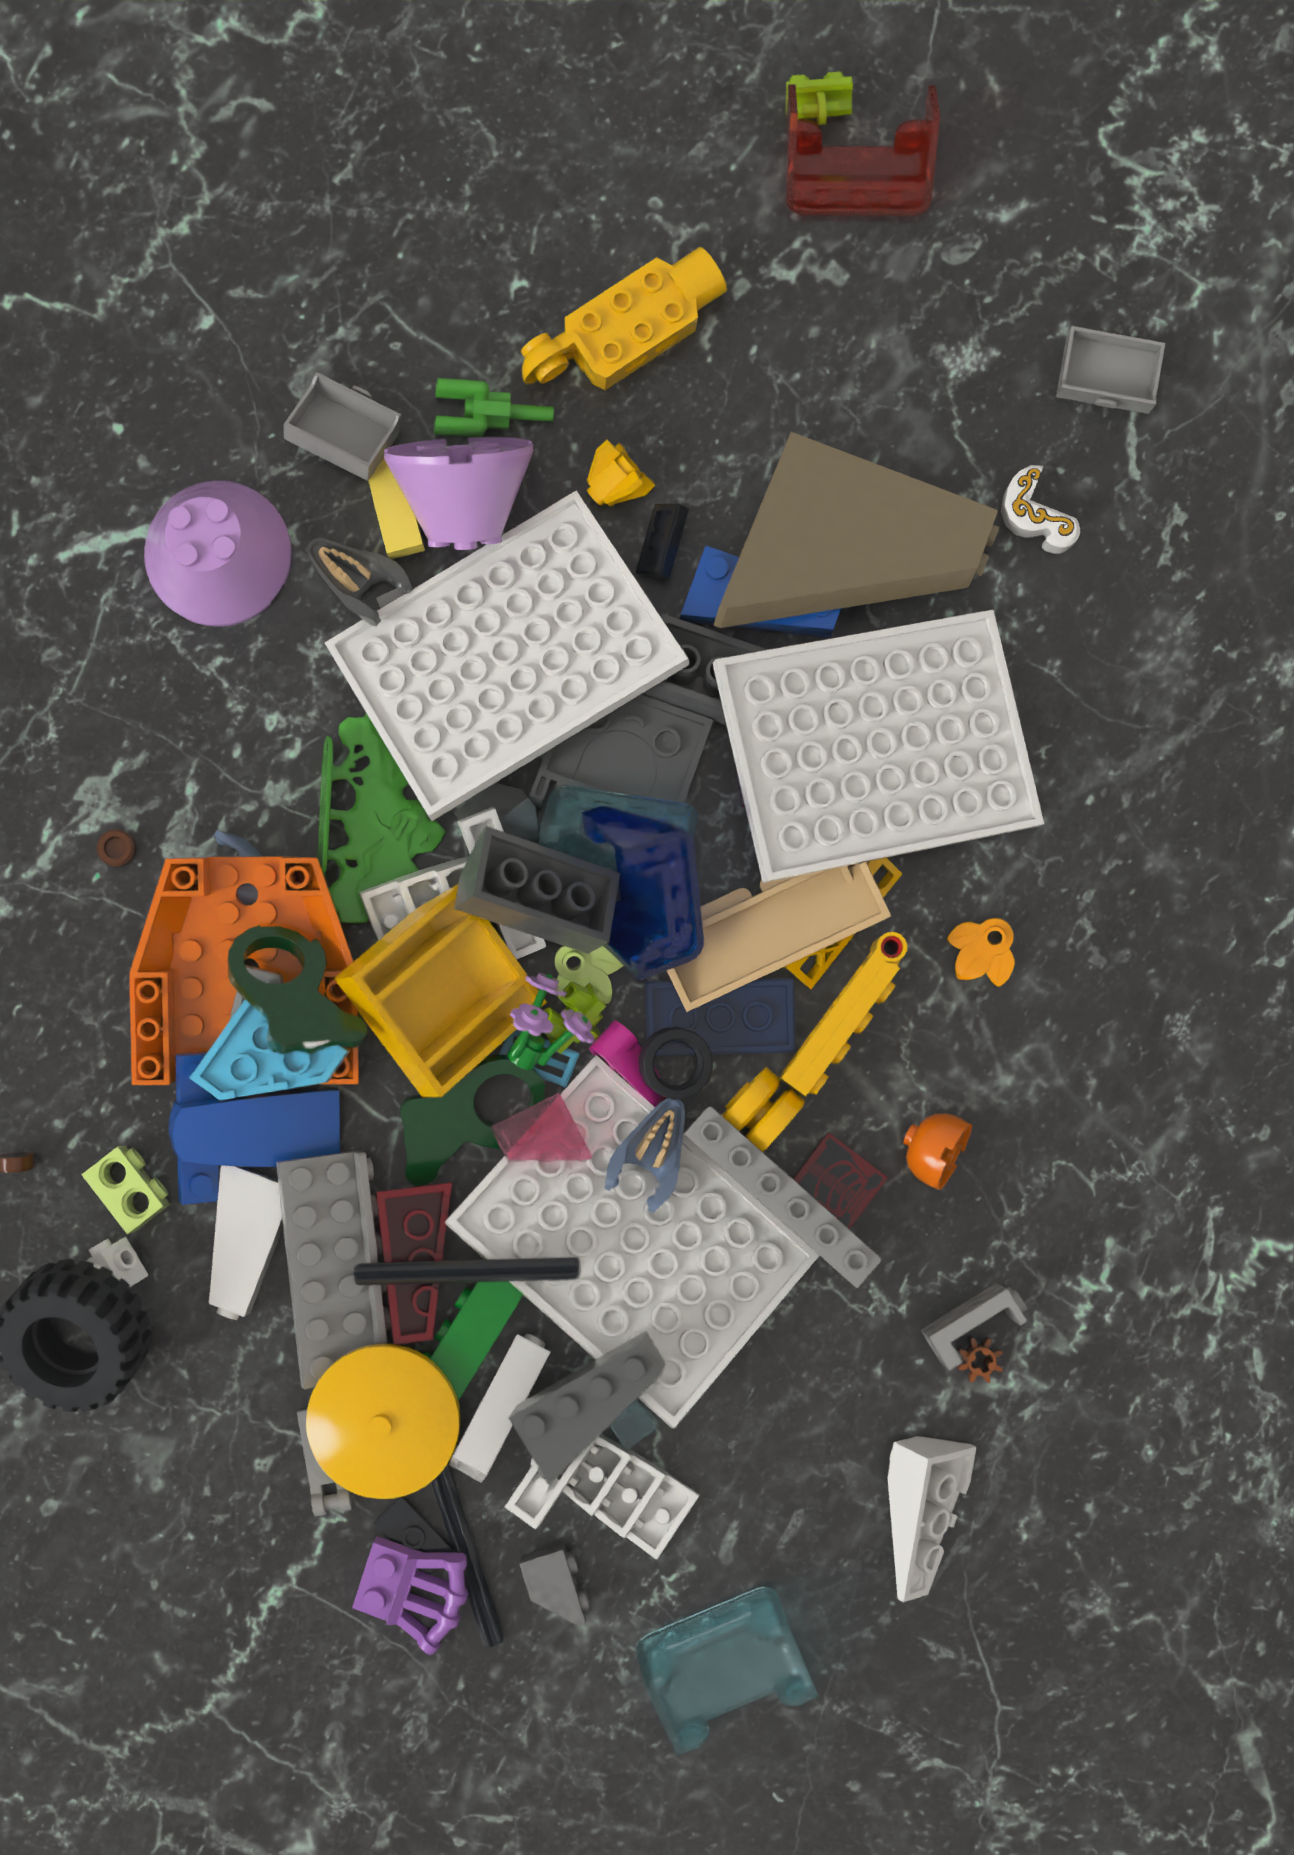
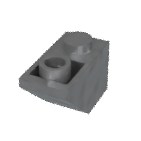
(553, 1584)

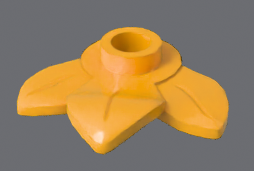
(979, 954)

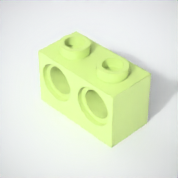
(119, 1196)

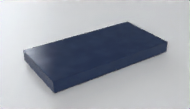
(739, 1022)

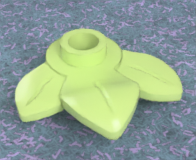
(592, 969)

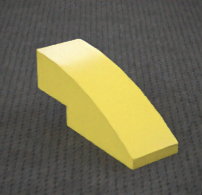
(395, 517)

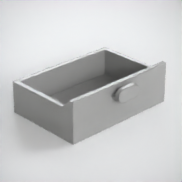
(1110, 370)
(342, 426)

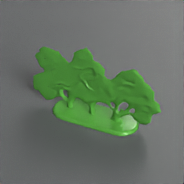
(381, 826)

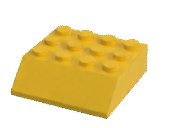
(438, 992)

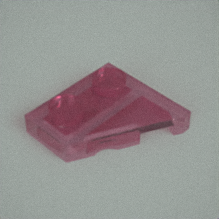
(542, 1134)

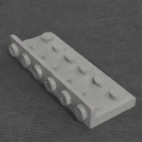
(783, 1196)
(326, 1235)

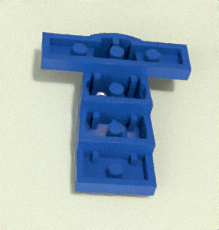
(244, 1130)

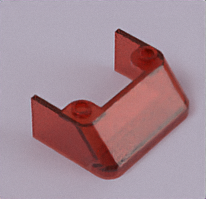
(861, 178)

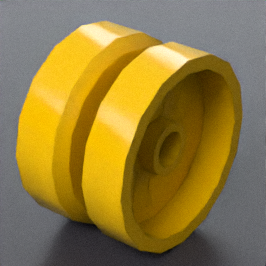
(754, 1110)

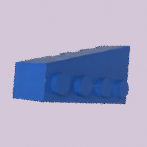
(709, 588)

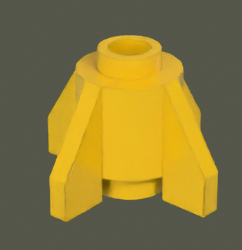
(616, 476)

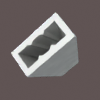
(244, 1239)
(491, 1420)

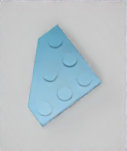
(245, 1065)

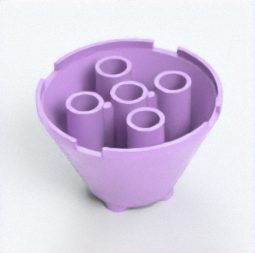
(461, 489)
(218, 553)

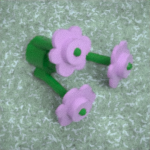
(533, 1021)

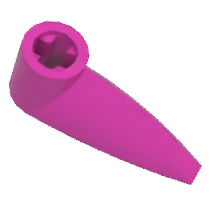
(621, 1053)

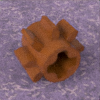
(989, 1363)

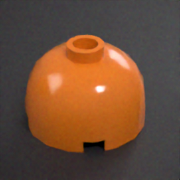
(935, 1147)

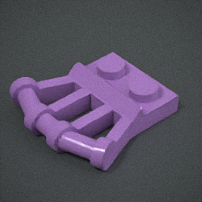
(388, 1583)

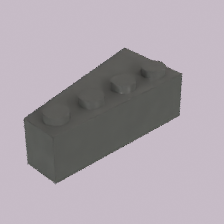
(578, 1408)

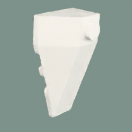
(922, 1493)

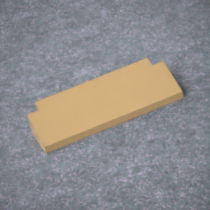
(776, 927)

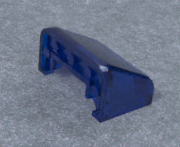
(659, 908)

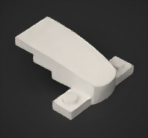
(396, 899)
(615, 1487)

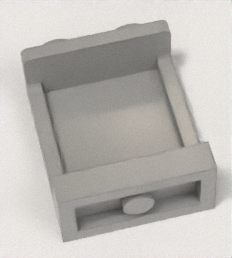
(968, 1316)

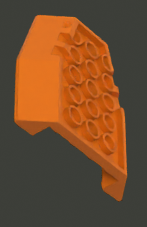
(181, 962)

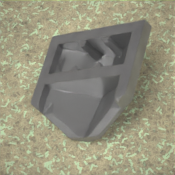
(512, 806)

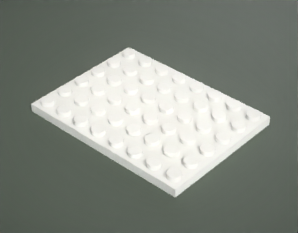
(506, 655)
(877, 744)
(688, 1274)

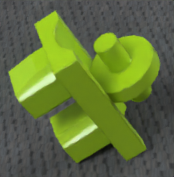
(822, 96)
(578, 999)

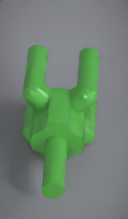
(482, 409)

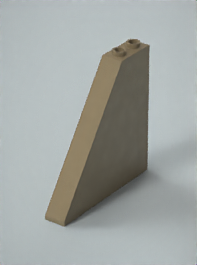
(851, 536)

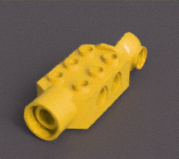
(628, 322)

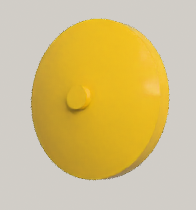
(383, 1421)

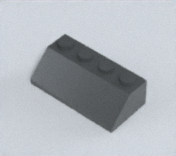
(696, 685)
(538, 891)

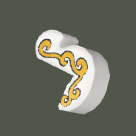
(1033, 519)

